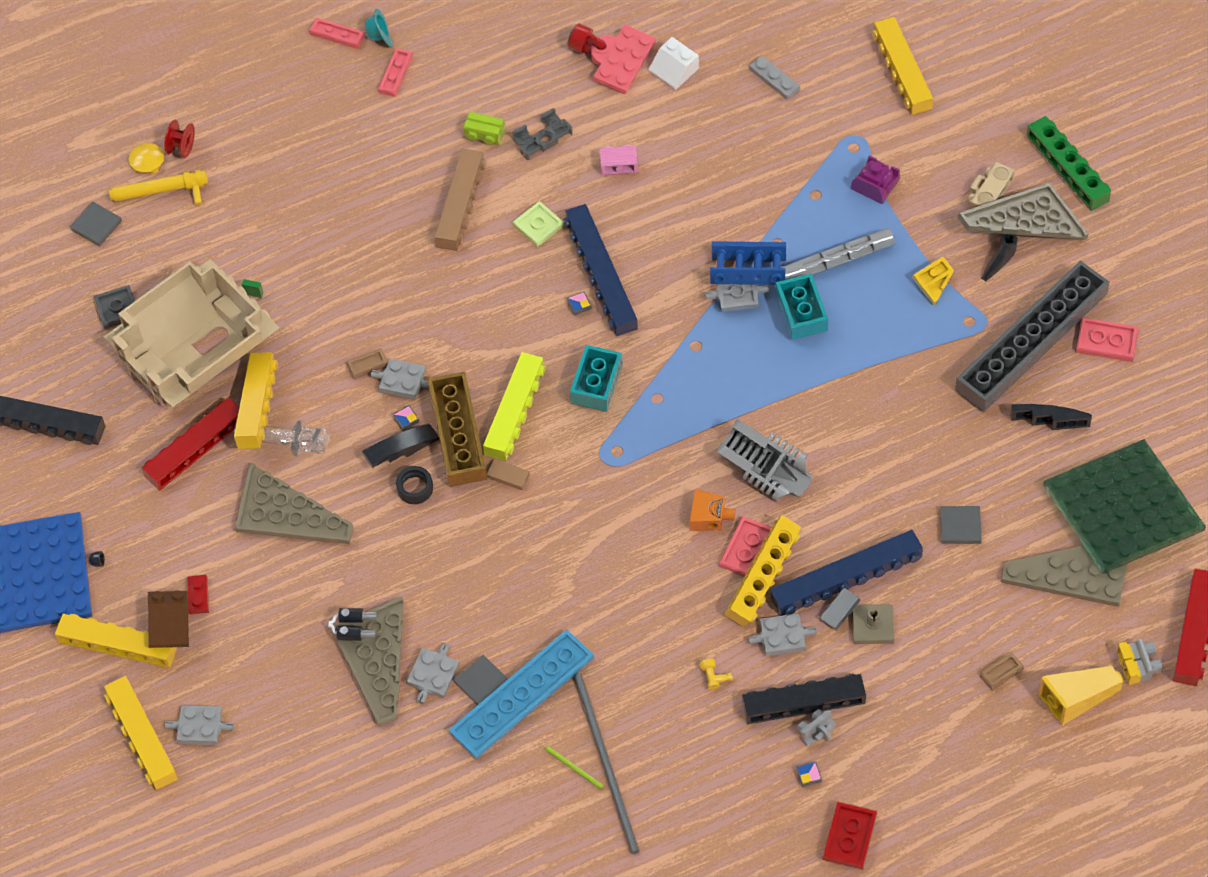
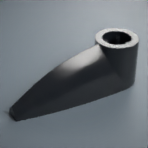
(1001, 256)

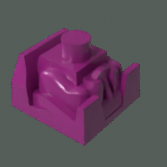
(876, 180)

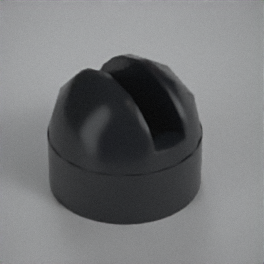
(97, 559)

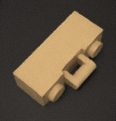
(995, 184)

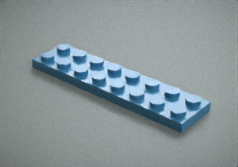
(521, 694)

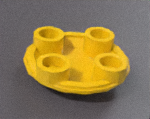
(146, 158)

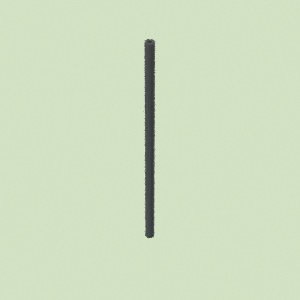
(606, 763)

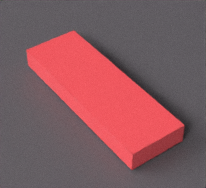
(337, 33)
(395, 72)

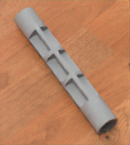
(840, 254)

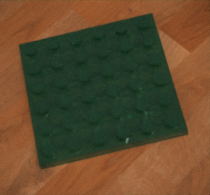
(1124, 506)

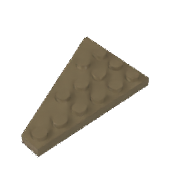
(1028, 213)
(278, 510)
(1067, 573)
(378, 660)

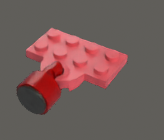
(617, 57)

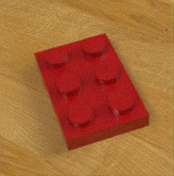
(850, 835)

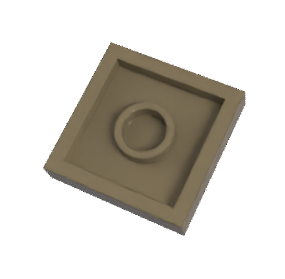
(873, 624)

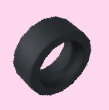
(411, 472)

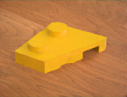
(934, 279)

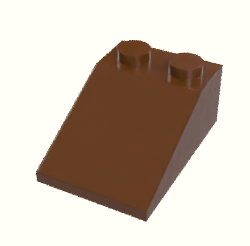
(168, 619)

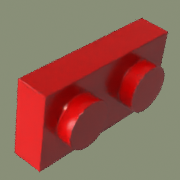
(198, 594)

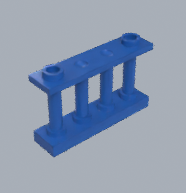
(747, 251)

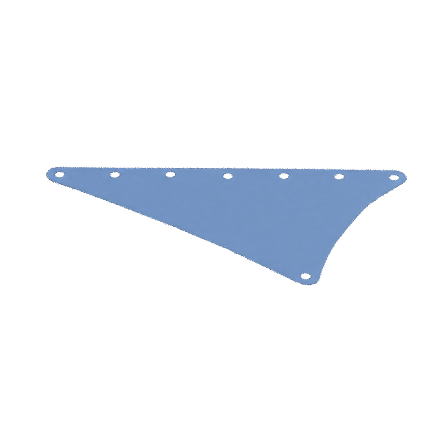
(749, 354)

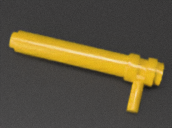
(186, 180)

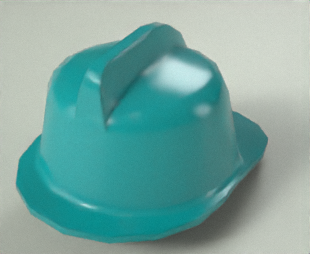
(377, 28)

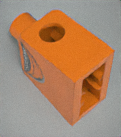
(709, 511)

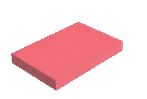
(1107, 339)
(744, 546)

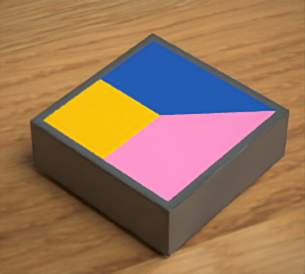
(579, 303)
(406, 418)
(809, 774)

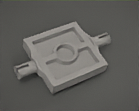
(737, 296)
(401, 379)
(782, 635)
(433, 673)
(199, 725)

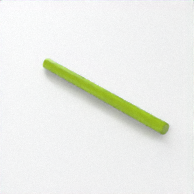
(574, 767)

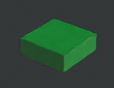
(252, 288)

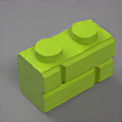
(484, 128)

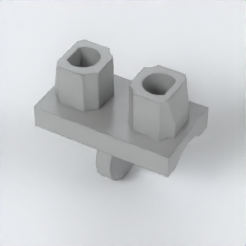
(818, 728)

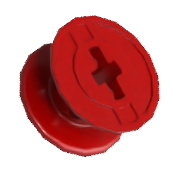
(179, 138)

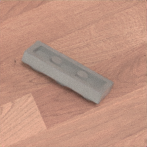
(774, 77)

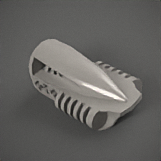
(767, 461)

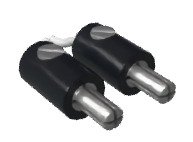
(352, 615)

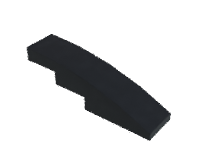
(1057, 416)
(400, 444)

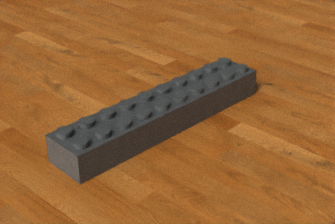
(1031, 336)

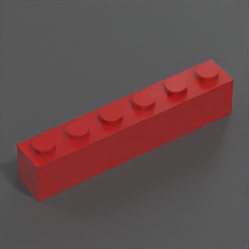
(192, 444)
(1194, 632)

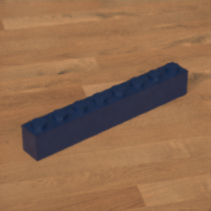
(601, 270)
(846, 573)

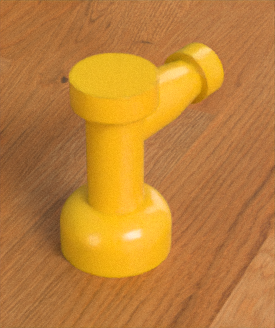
(708, 665)

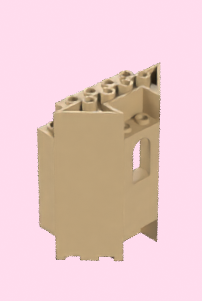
(174, 316)

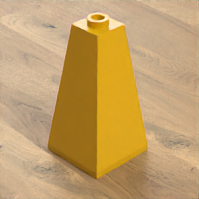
(1078, 691)

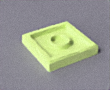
(538, 224)

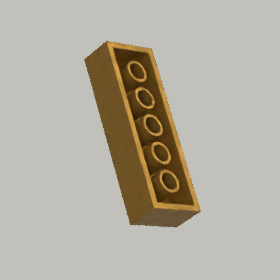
(457, 429)

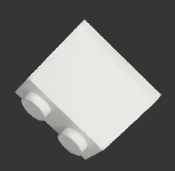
(674, 63)

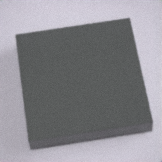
(96, 223)
(112, 303)
(960, 525)
(480, 680)

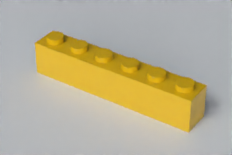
(903, 66)
(255, 400)
(111, 640)
(141, 733)

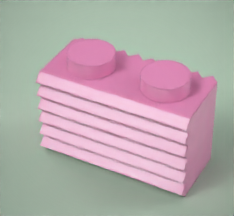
(618, 160)

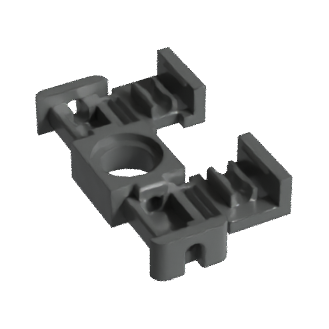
(554, 130)

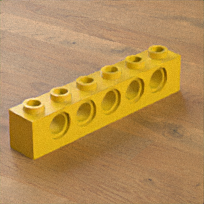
(737, 609)

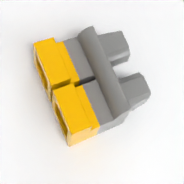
(1136, 661)

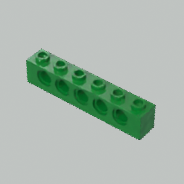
(1069, 163)

